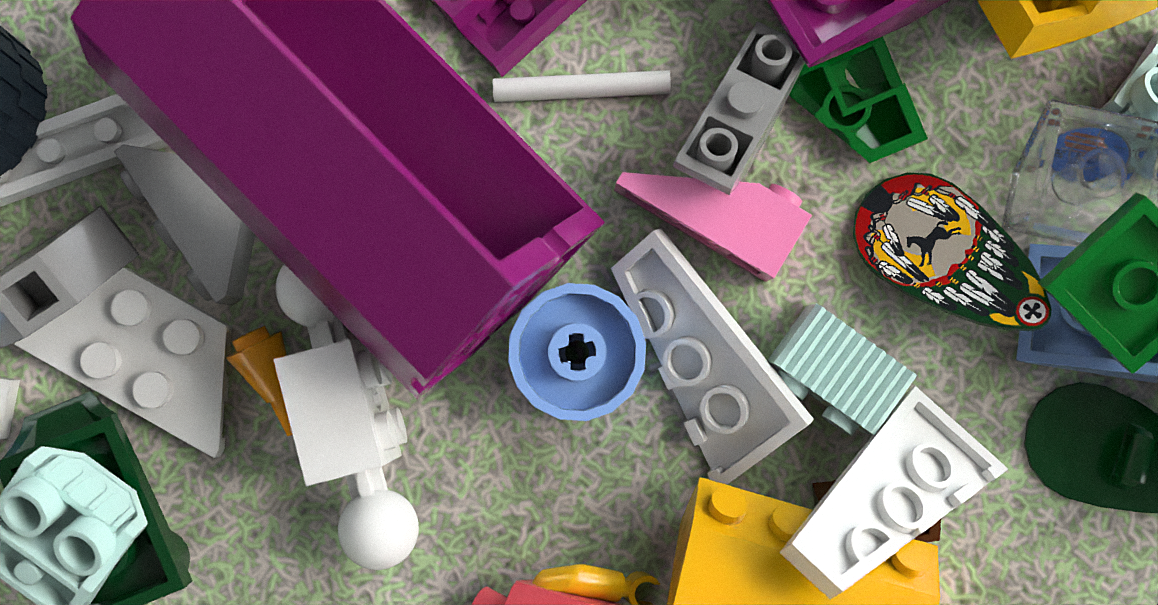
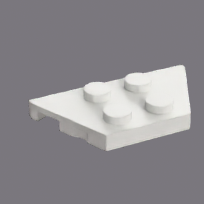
(146, 355)

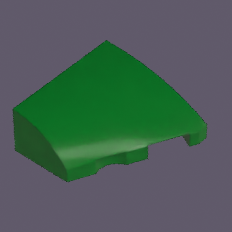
(871, 118)

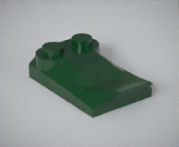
(158, 557)

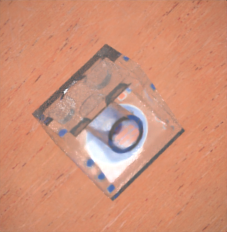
(1080, 171)

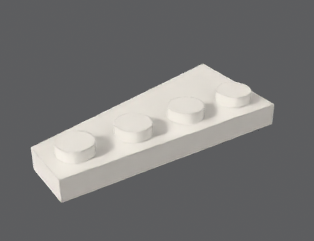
(722, 381)
(890, 494)

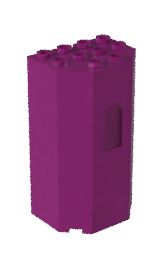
(350, 163)

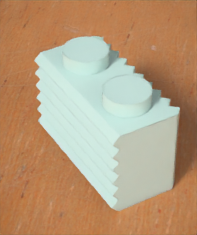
(840, 371)

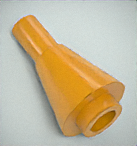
(256, 365)

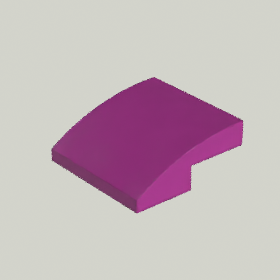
(506, 28)

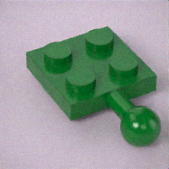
(1113, 283)

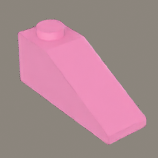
(748, 227)

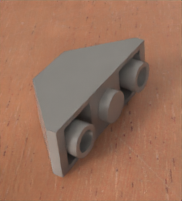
(742, 110)
(191, 221)
(60, 274)

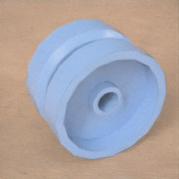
(583, 315)

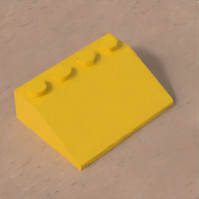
(733, 557)

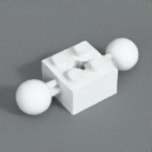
(345, 428)

